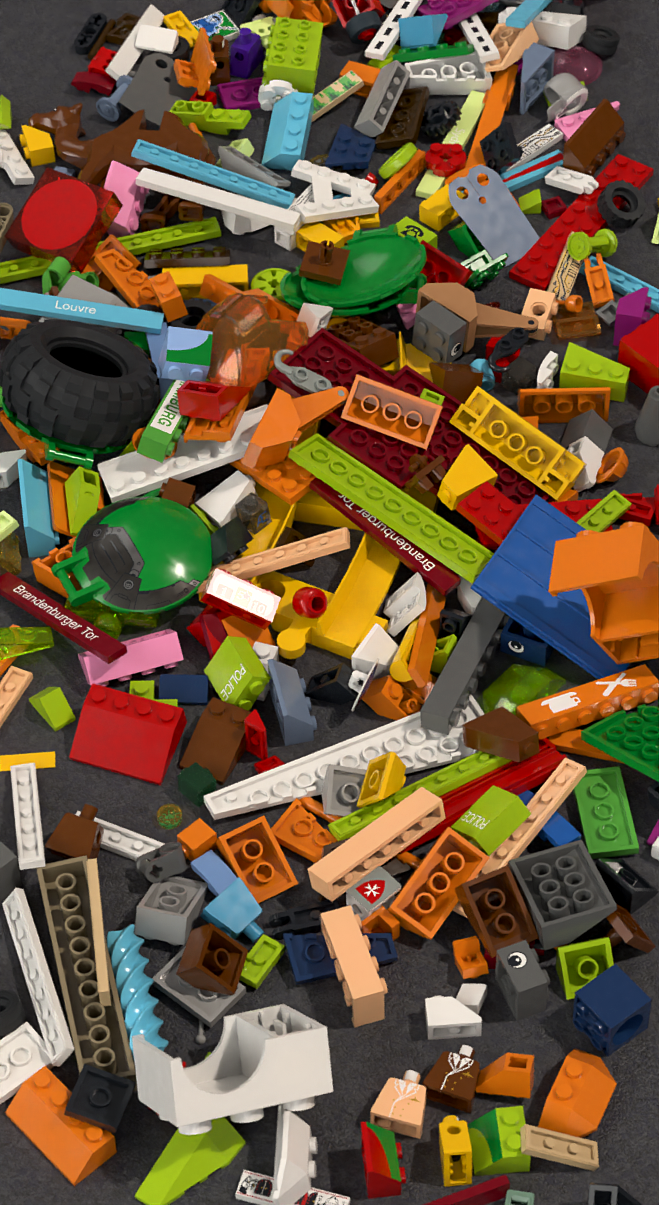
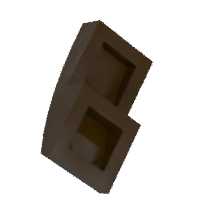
(123, 28)

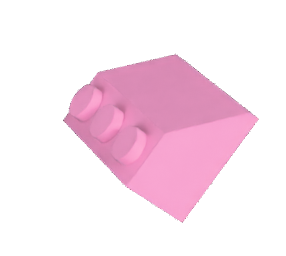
(122, 182)

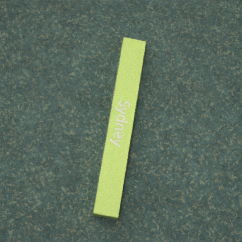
(459, 134)

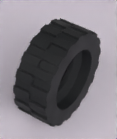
(612, 213)

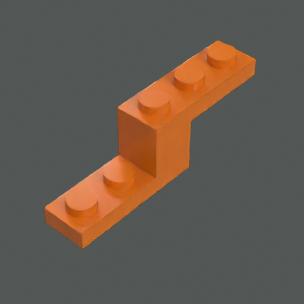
(217, 290)

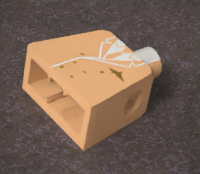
(401, 1105)

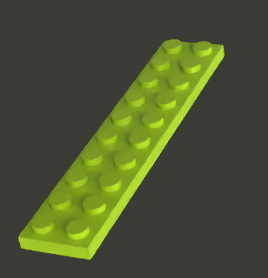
(392, 506)

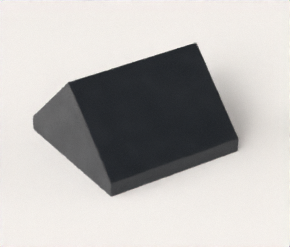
(625, 884)

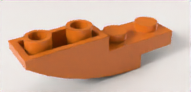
(34, 449)

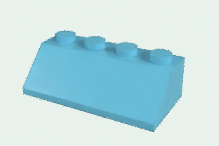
(288, 131)
(36, 510)

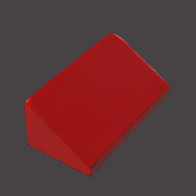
(256, 735)

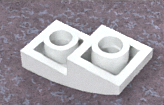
(547, 370)

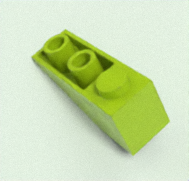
(82, 497)

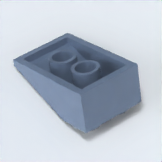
(536, 72)

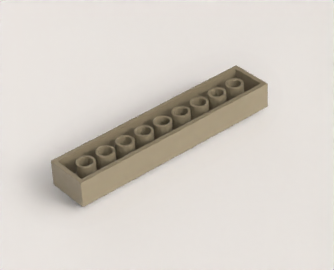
(95, 1029)

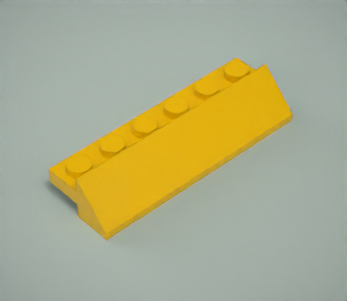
(518, 443)

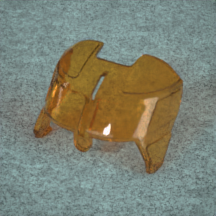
(247, 339)

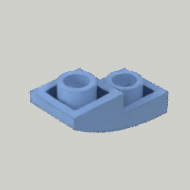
(214, 872)

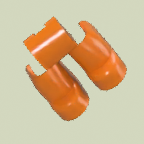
(301, 10)

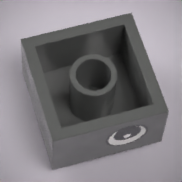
(439, 333)
(522, 979)

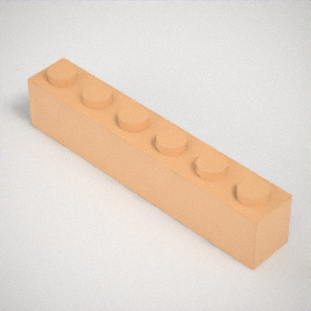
(376, 843)

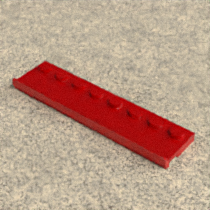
(511, 777)

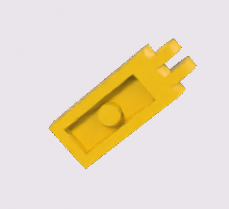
(179, 22)

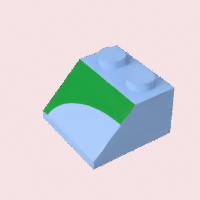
(185, 354)

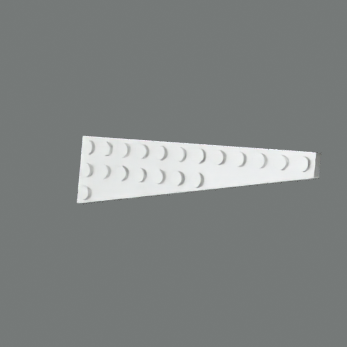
(305, 777)

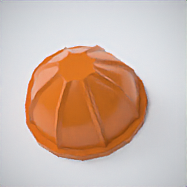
(613, 466)

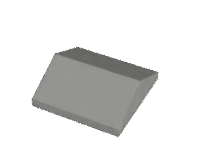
(342, 790)

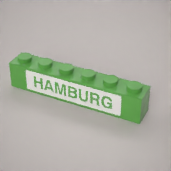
(164, 426)

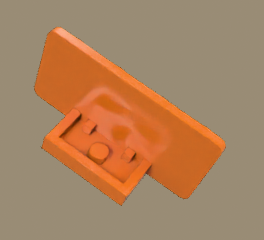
(201, 65)
(57, 477)

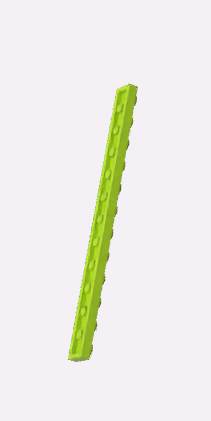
(136, 244)

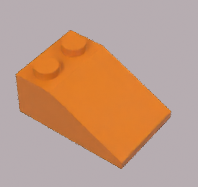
(257, 859)

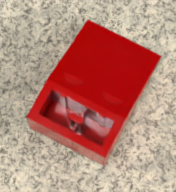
(209, 399)

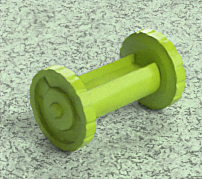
(581, 245)

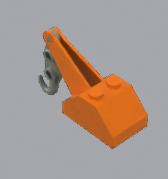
(288, 417)

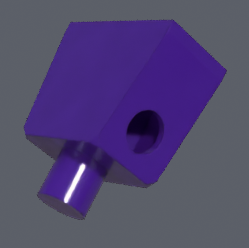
(245, 53)

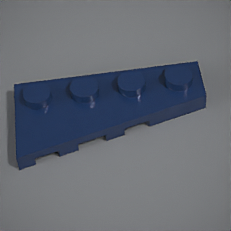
(312, 960)

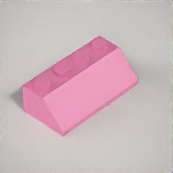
(142, 656)

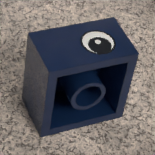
(524, 644)

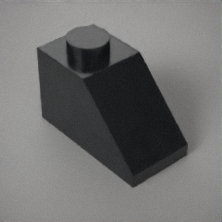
(332, 685)

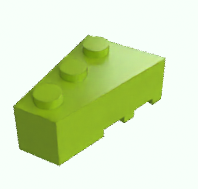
(588, 369)

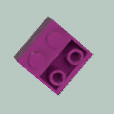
(631, 313)

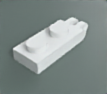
(571, 180)

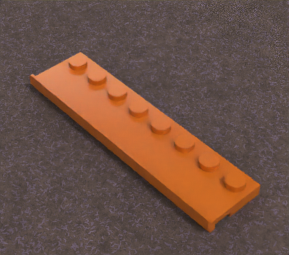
(218, 430)

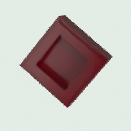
(553, 207)

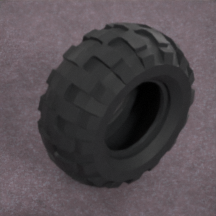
(79, 383)

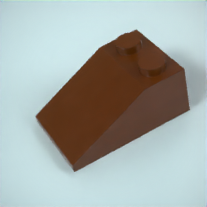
(217, 739)
(496, 910)

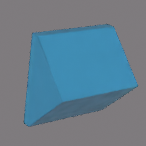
(421, 30)

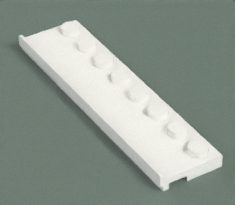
(136, 474)

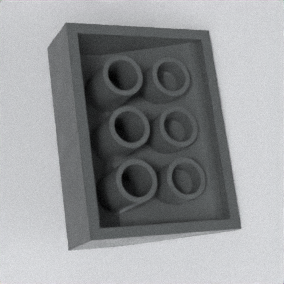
(562, 892)

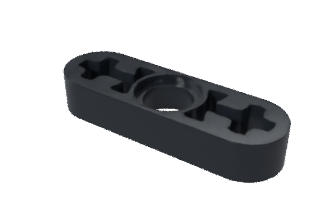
(84, 48)

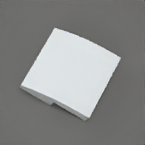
(405, 604)

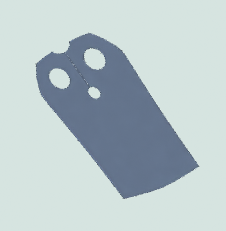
(499, 221)

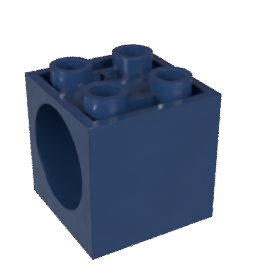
(611, 1010)

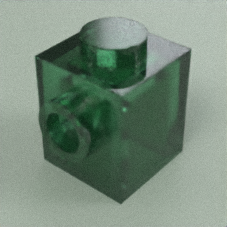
(196, 783)

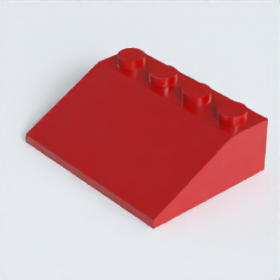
(127, 734)

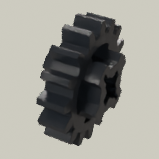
(440, 118)

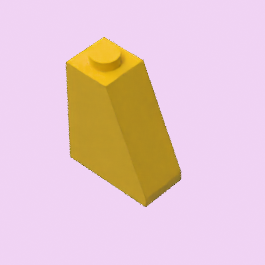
(464, 477)

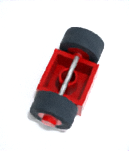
(360, 18)

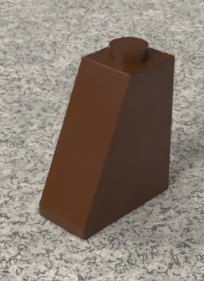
(501, 735)

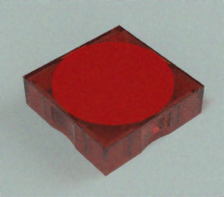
(63, 219)

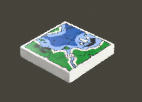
(217, 24)

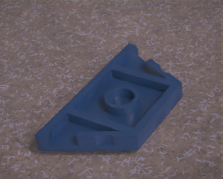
(350, 149)

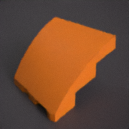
(110, 243)

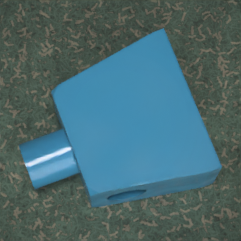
(235, 912)

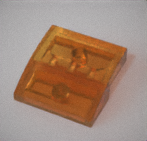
(574, 324)

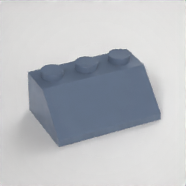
(290, 703)

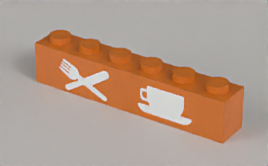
(590, 701)

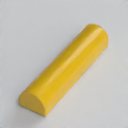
(401, 660)

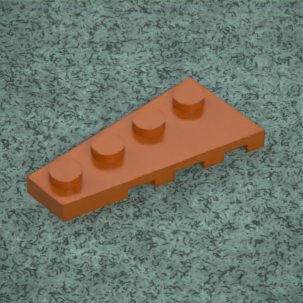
(129, 282)

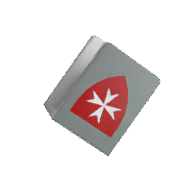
(372, 892)

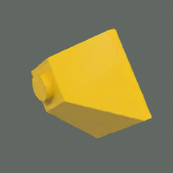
(382, 779)

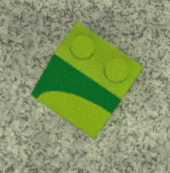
(497, 1142)

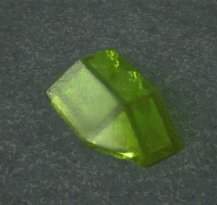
(520, 686)

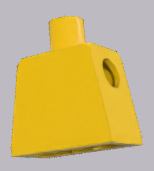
(455, 1140)

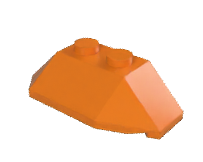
(578, 1095)

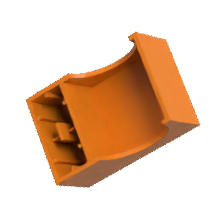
(620, 586)

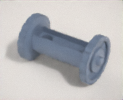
(110, 107)

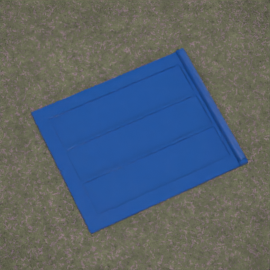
(519, 585)

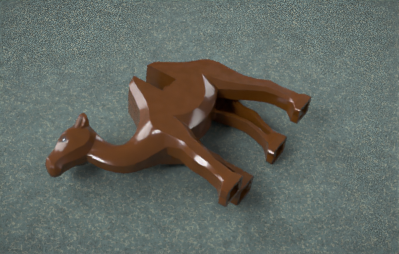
(96, 154)

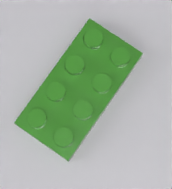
(605, 814)

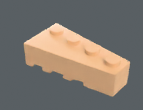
(354, 965)

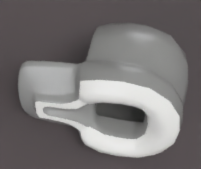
(565, 95)

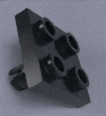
(501, 149)

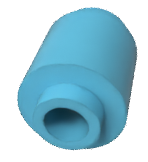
(488, 377)

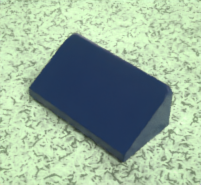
(185, 688)

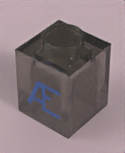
(253, 513)

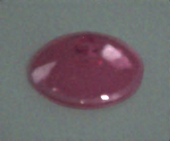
(579, 62)

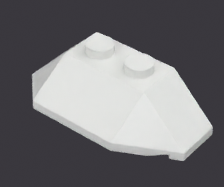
(293, 1158)

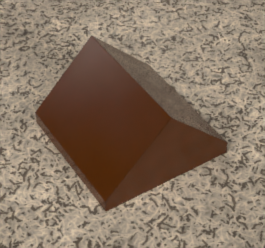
(456, 379)

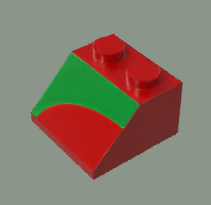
(380, 1161)

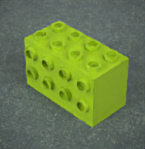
(293, 53)

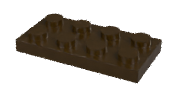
(405, 119)
(179, 258)

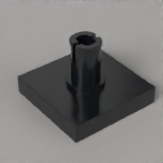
(241, 10)
(100, 1098)

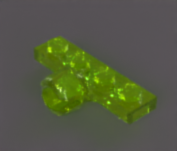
(109, 620)

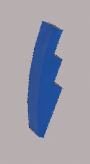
(556, 829)

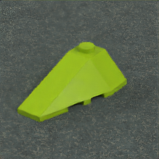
(190, 1161)

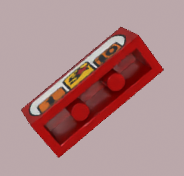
(240, 598)

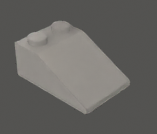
(170, 909)

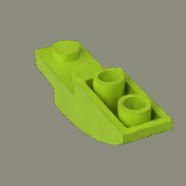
(210, 119)

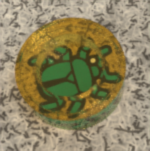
(169, 816)

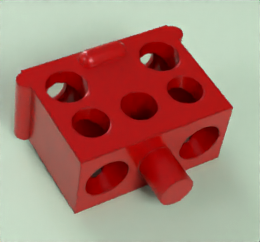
(101, 61)

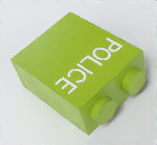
(237, 673)
(491, 819)

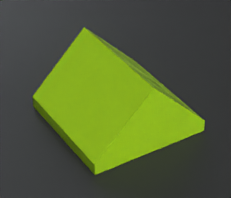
(582, 963)

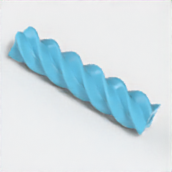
(133, 987)

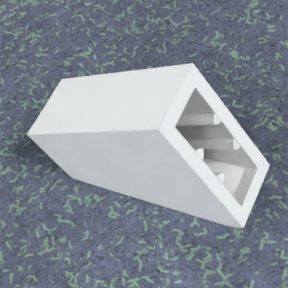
(221, 501)

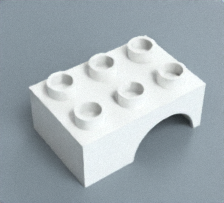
(258, 1063)

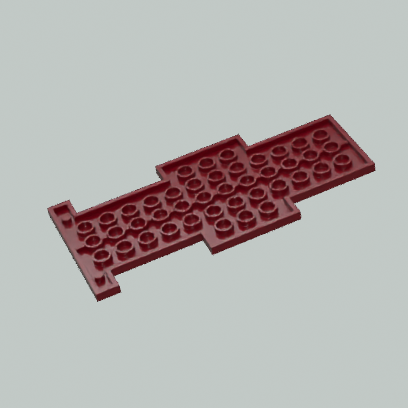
(381, 452)

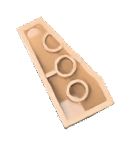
(510, 44)

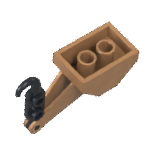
(481, 320)

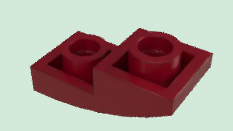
(86, 80)

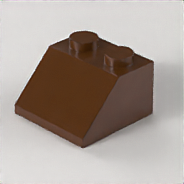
(212, 960)

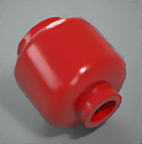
(309, 602)

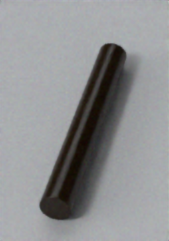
(102, 38)

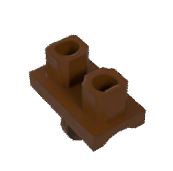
(419, 465)

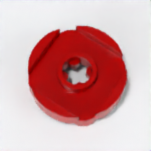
(438, 152)

